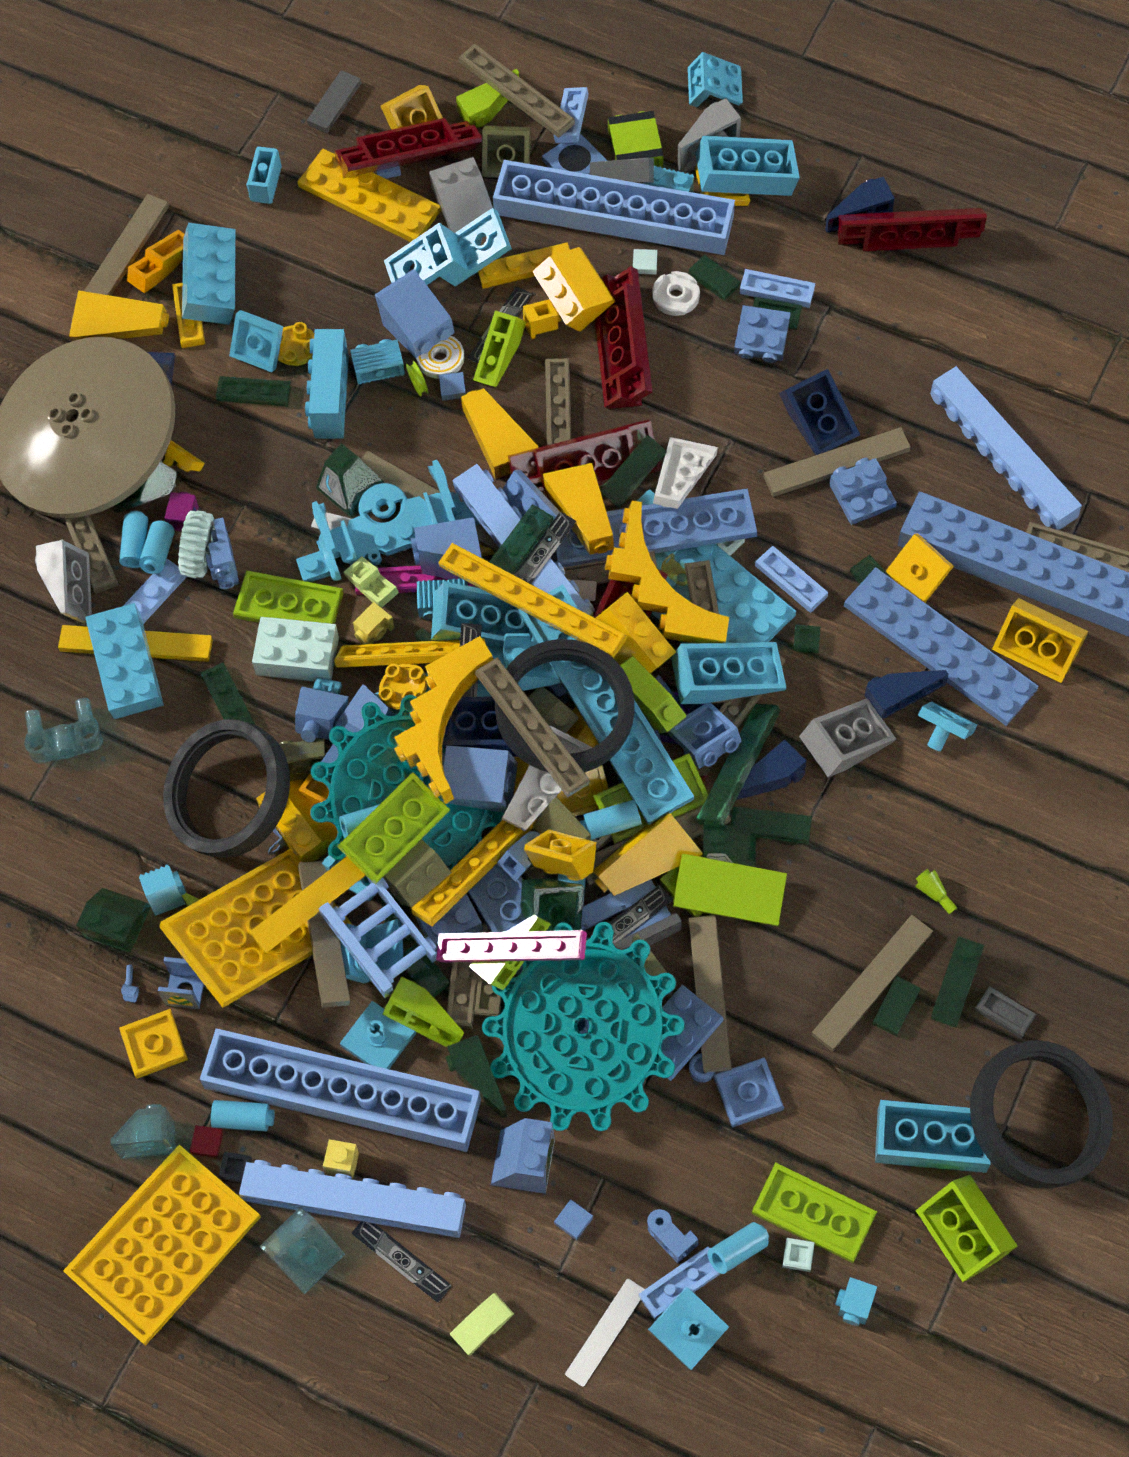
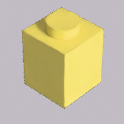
(340, 1158)

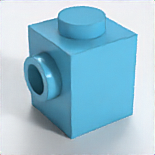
(855, 1301)

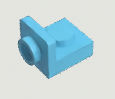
(515, 644)

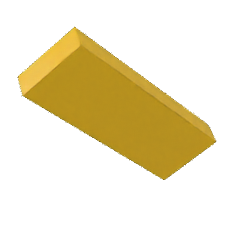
(190, 331)

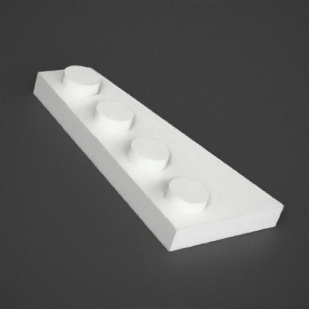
(681, 470)
(537, 788)

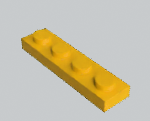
(516, 266)

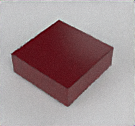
(206, 1141)

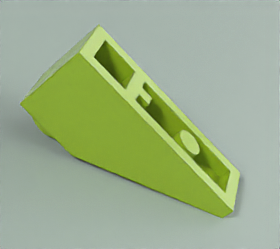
(480, 104)
(499, 348)
(652, 697)
(501, 972)
(419, 1011)

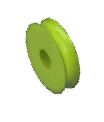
(417, 378)

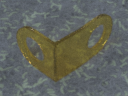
(673, 569)

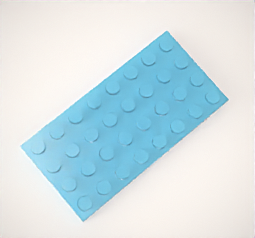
(752, 607)

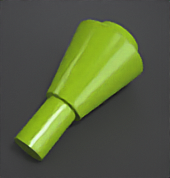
(932, 886)

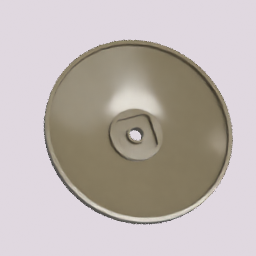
(107, 450)

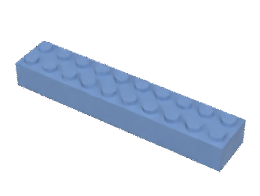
(1022, 562)

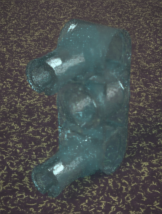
(62, 740)

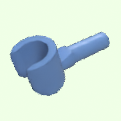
(129, 992)

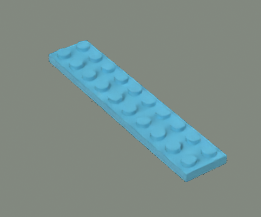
(642, 759)

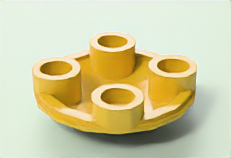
(296, 344)
(401, 681)

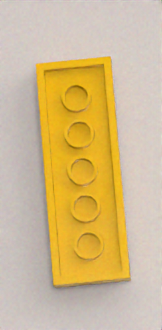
(370, 197)

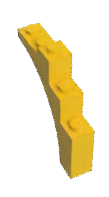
(633, 564)
(448, 680)

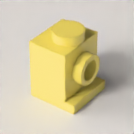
(372, 624)

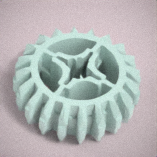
(194, 544)

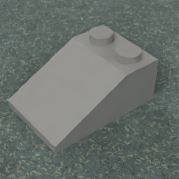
(716, 120)
(460, 193)
(67, 577)
(846, 737)

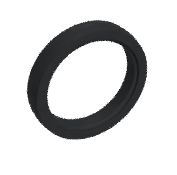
(597, 660)
(181, 770)
(1091, 1089)

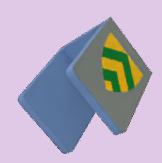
(181, 973)

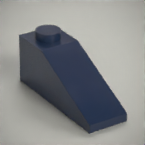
(869, 197)
(900, 690)
(774, 771)

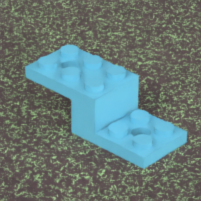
(451, 254)

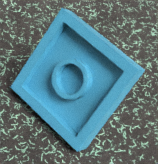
(256, 341)
(945, 723)
(377, 1038)
(688, 1328)

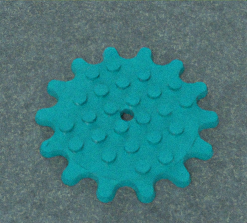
(371, 771)
(591, 1068)

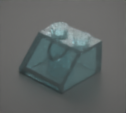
(146, 1134)
(302, 1250)

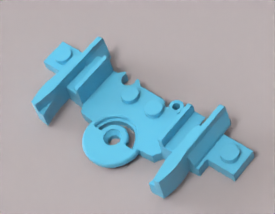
(371, 538)

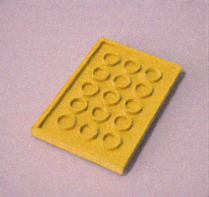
(216, 930)
(162, 1244)

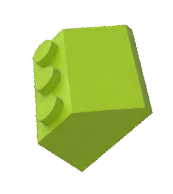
(966, 1227)

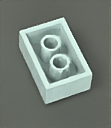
(295, 649)

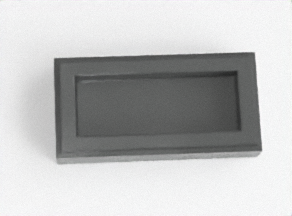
(1005, 1012)

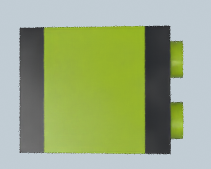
(636, 137)

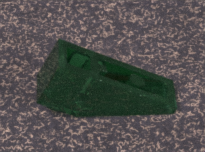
(957, 981)
(475, 1072)

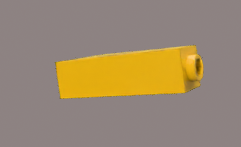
(115, 317)
(494, 431)
(579, 497)
(645, 856)

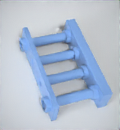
(367, 957)

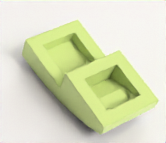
(370, 582)
(481, 1323)

